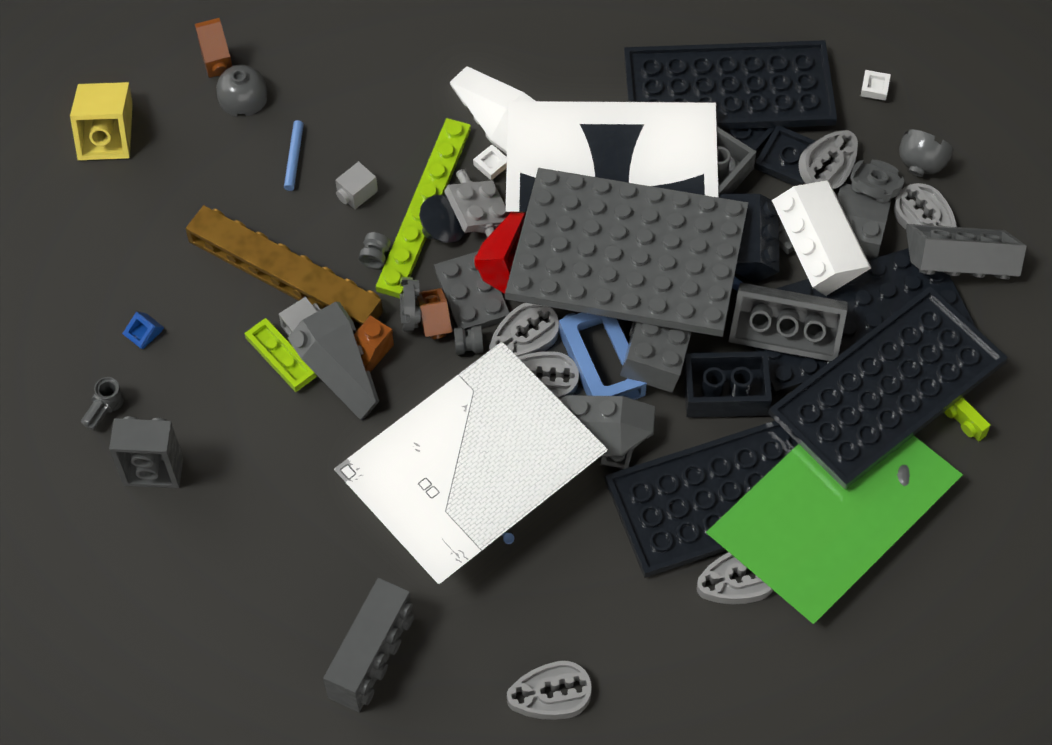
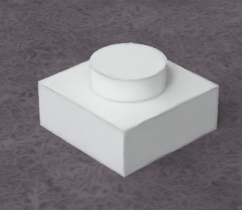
(875, 85)
(491, 162)

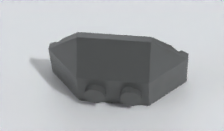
(614, 420)

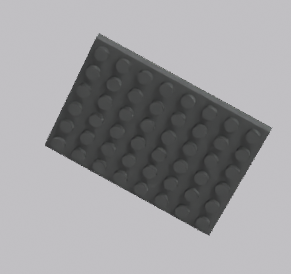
(628, 251)

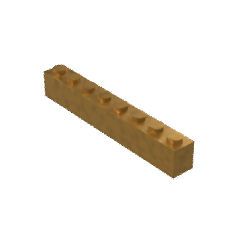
(279, 266)

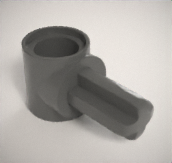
(101, 403)

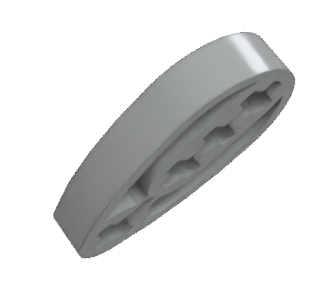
(819, 152)
(930, 199)
(519, 321)
(554, 363)
(728, 590)
(551, 675)

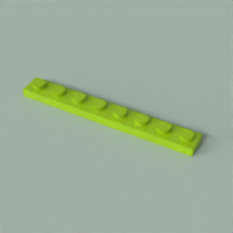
(433, 182)

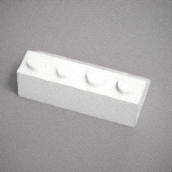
(821, 235)

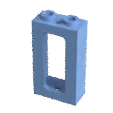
(589, 378)

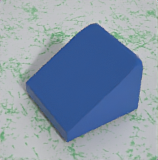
(142, 329)

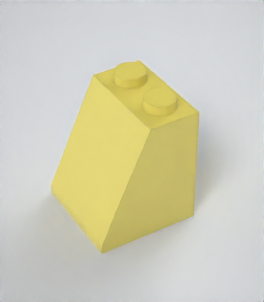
(102, 121)

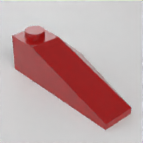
(498, 251)

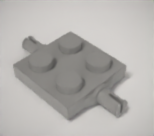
(476, 204)

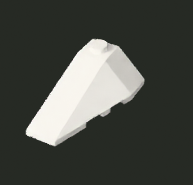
(487, 102)

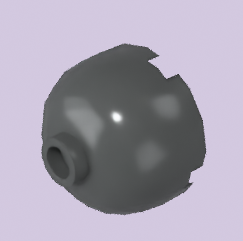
(241, 90)
(923, 153)

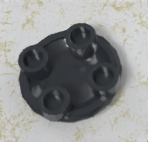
(440, 220)

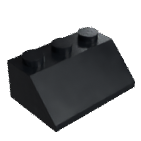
(760, 238)

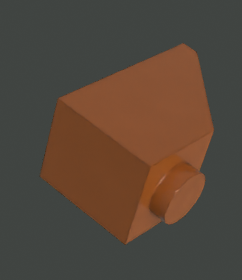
(213, 47)
(434, 313)
(375, 341)

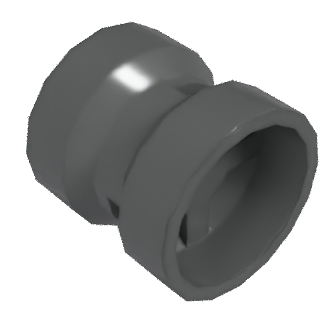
(373, 253)
(468, 340)

